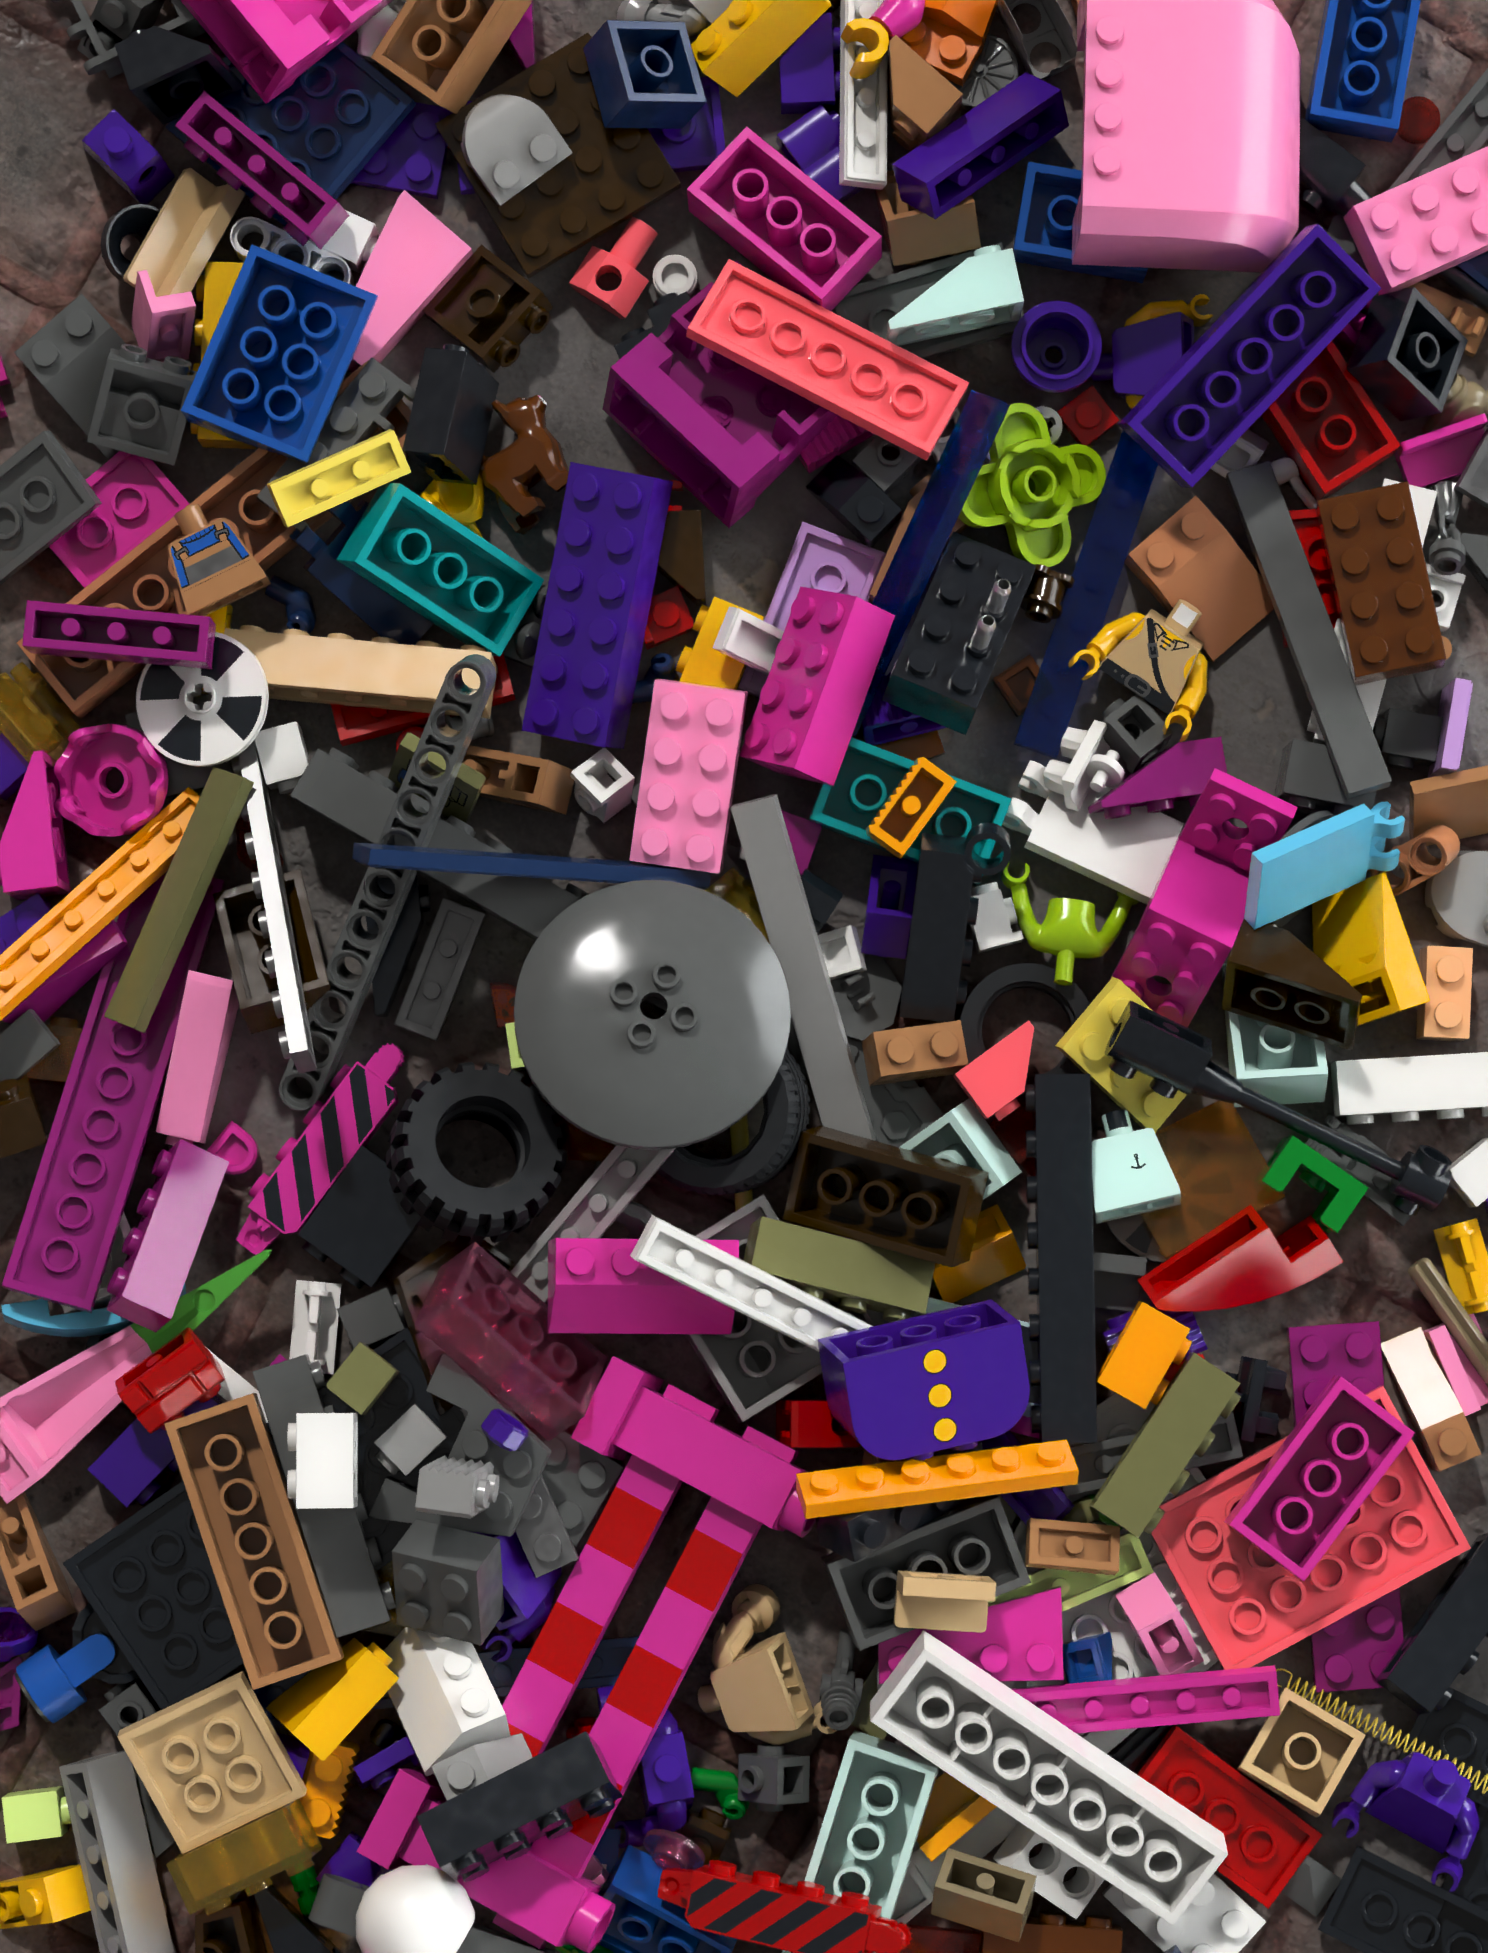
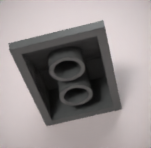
(71, 360)

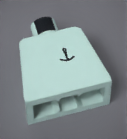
(1130, 1171)

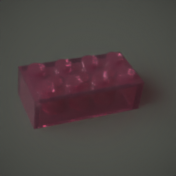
(503, 1340)

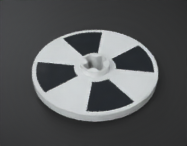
(226, 722)

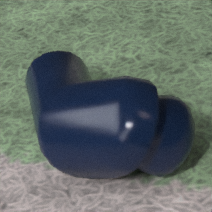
(297, 603)

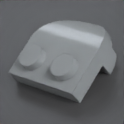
(510, 144)
(1461, 897)

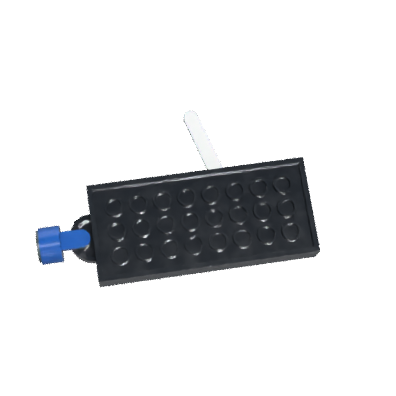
(152, 1583)

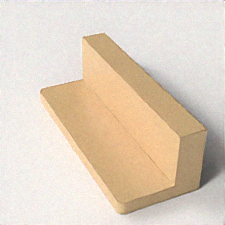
(184, 234)

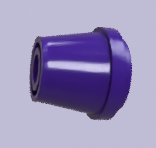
(1058, 327)

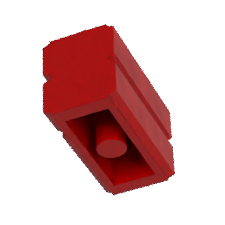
(170, 1381)

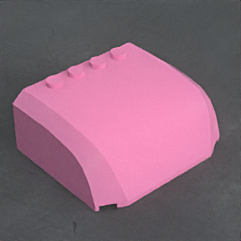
(1187, 134)

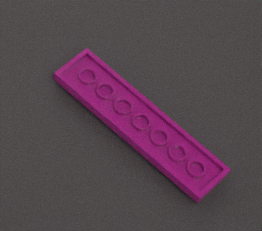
(1362, 1643)

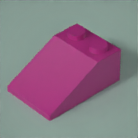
(34, 837)

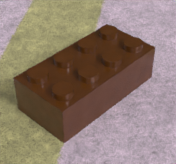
(1381, 583)

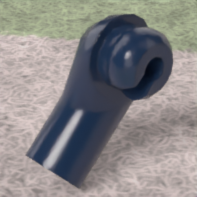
(661, 667)

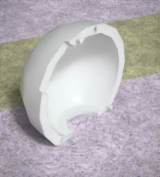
(414, 1912)

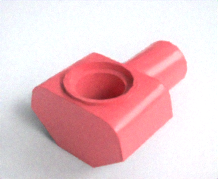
(621, 261)

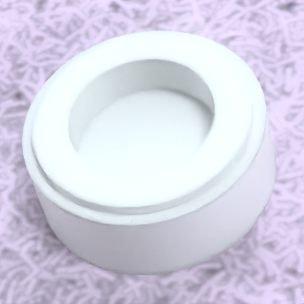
(674, 275)

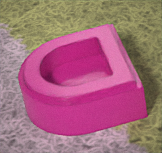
(236, 1147)

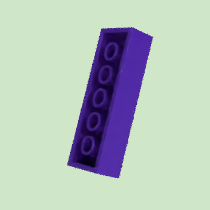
(1249, 356)
(597, 605)

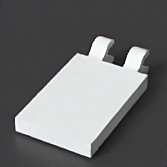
(1115, 852)

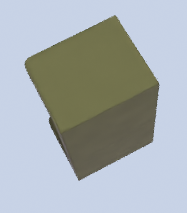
(362, 1378)

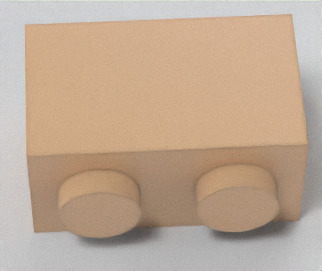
(1448, 984)

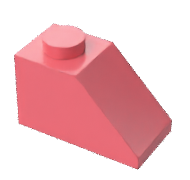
(999, 1074)

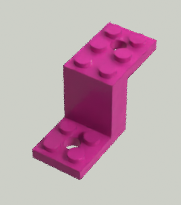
(1201, 897)

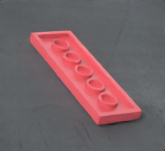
(827, 359)

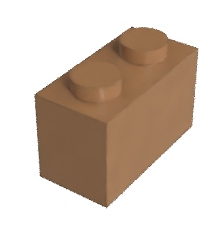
(914, 1053)

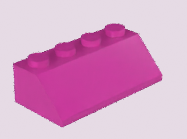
(606, 1291)

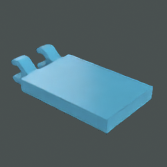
(1319, 862)

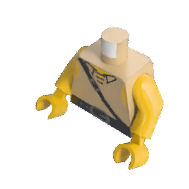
(1154, 660)

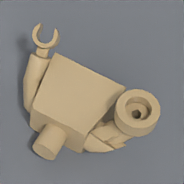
(759, 1684)

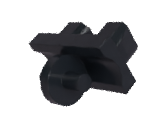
(1254, 1379)

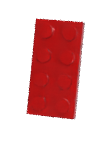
(1260, 1833)

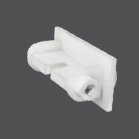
(316, 1322)

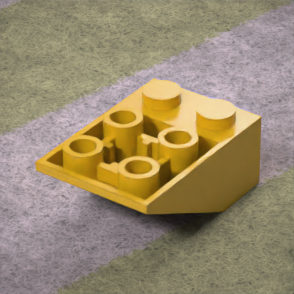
(1369, 947)

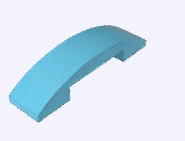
(36, 1317)

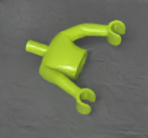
(1067, 926)

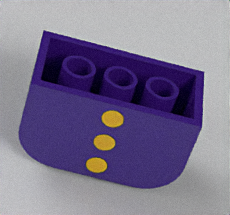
(928, 1381)

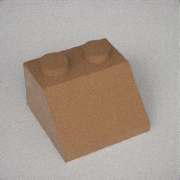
(919, 96)
(916, 236)

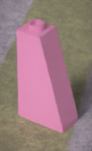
(406, 272)
(197, 1057)

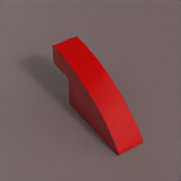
(1240, 1265)

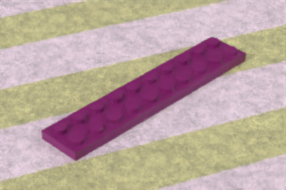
(101, 1126)

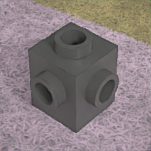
(765, 1781)

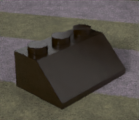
(246, 950)

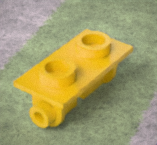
(1465, 1263)

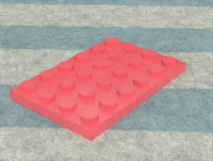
(1256, 1605)

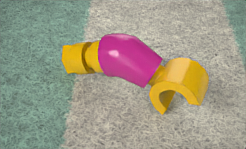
(889, 19)

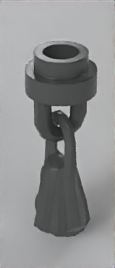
(1447, 552)

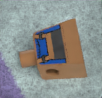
(212, 563)

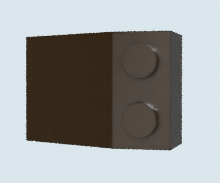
(1289, 987)

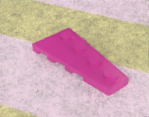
(1019, 1642)

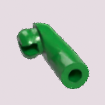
(725, 1788)

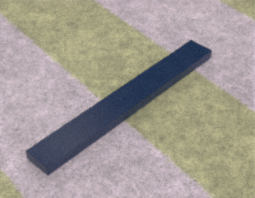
(521, 865)

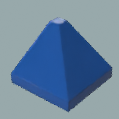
(1088, 1659)

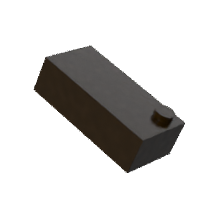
(885, 1196)

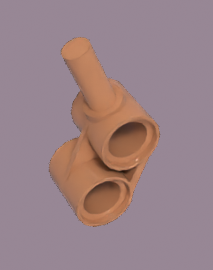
(1418, 862)

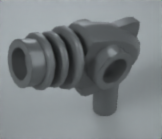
(840, 1690)

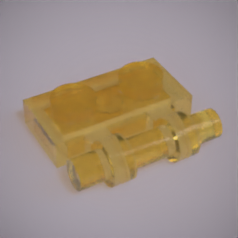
(21, 719)

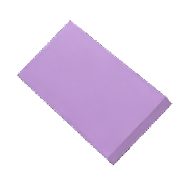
(821, 563)

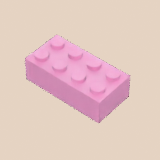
(1424, 223)
(688, 776)

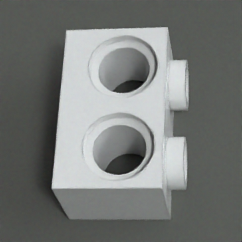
(1050, 1869)

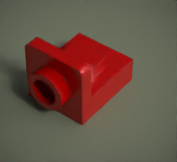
(667, 618)

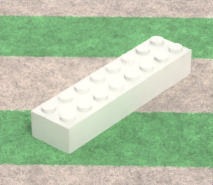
(1048, 1777)

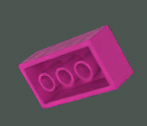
(784, 221)
(817, 685)
(1319, 1477)

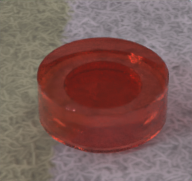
(1418, 120)

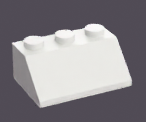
(442, 1696)

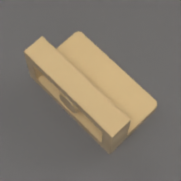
(943, 1601)

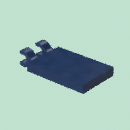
(367, 601)

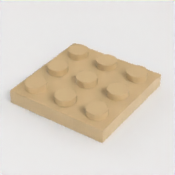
(212, 1762)

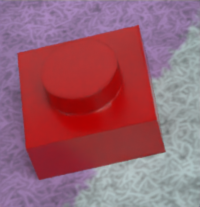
(1087, 417)

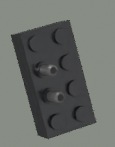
(958, 633)

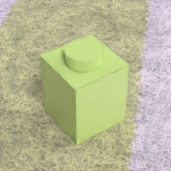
(35, 1814)

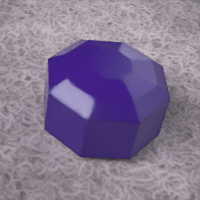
(504, 1430)

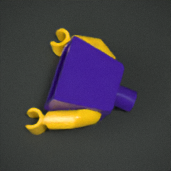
(1150, 346)

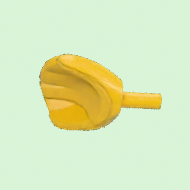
(458, 501)

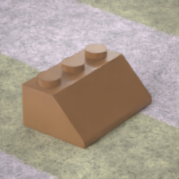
(448, 45)

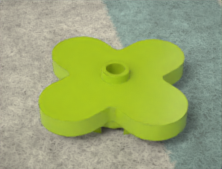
(1056, 481)

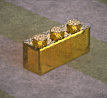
(245, 1859)

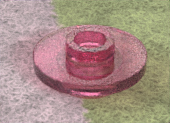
(673, 1850)

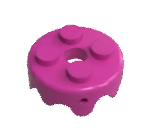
(83, 775)

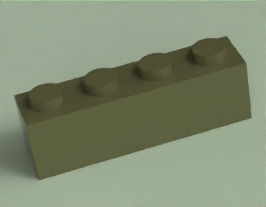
(841, 1269)
(1165, 1445)

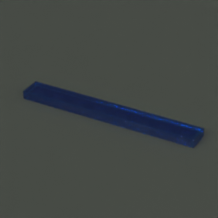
(934, 522)
(1088, 599)

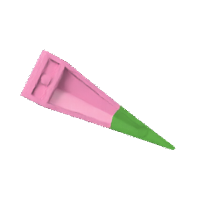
(64, 1404)

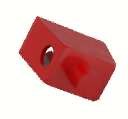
(808, 1425)

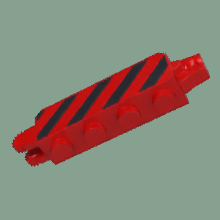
(779, 1913)

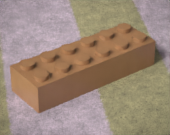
(254, 1541)

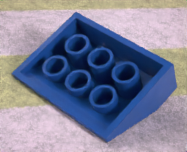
(278, 355)

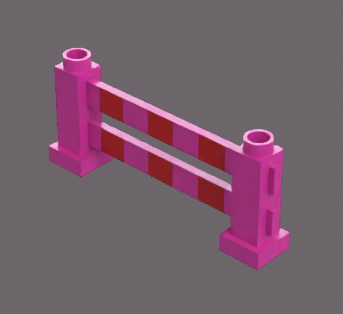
(671, 1443)

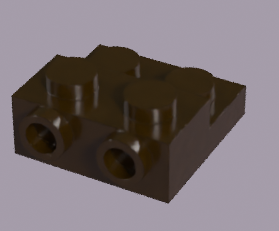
(489, 309)

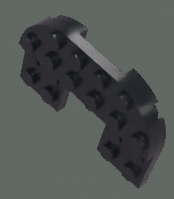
(1399, 1912)

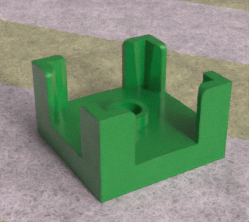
(1319, 1174)

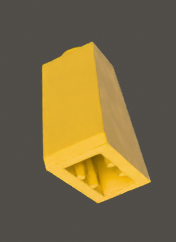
(335, 1697)

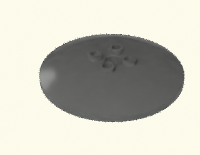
(641, 1076)

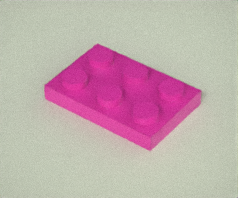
(133, 506)

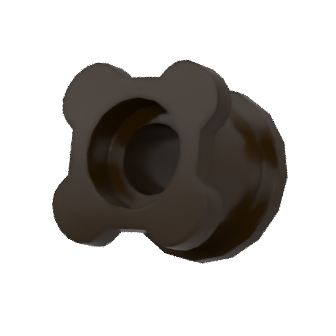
(1046, 594)

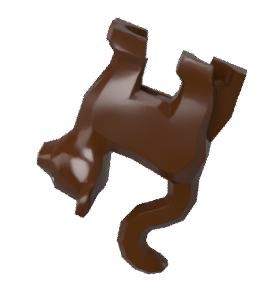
(524, 462)

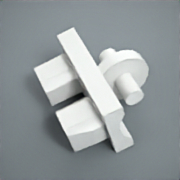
(1091, 765)

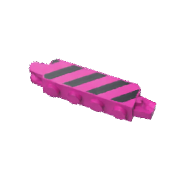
(323, 1150)

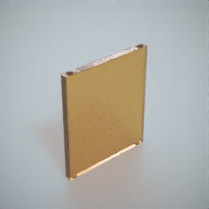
(1216, 1174)

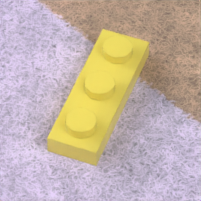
(339, 478)

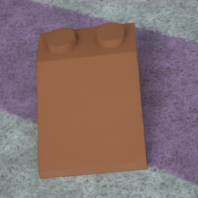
(1201, 563)

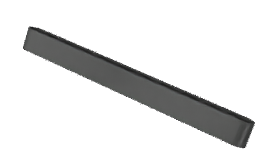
(370, 898)

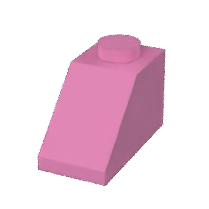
(1159, 1626)

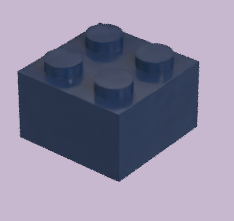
(644, 74)

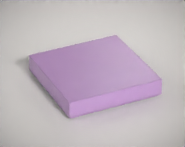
(1454, 710)

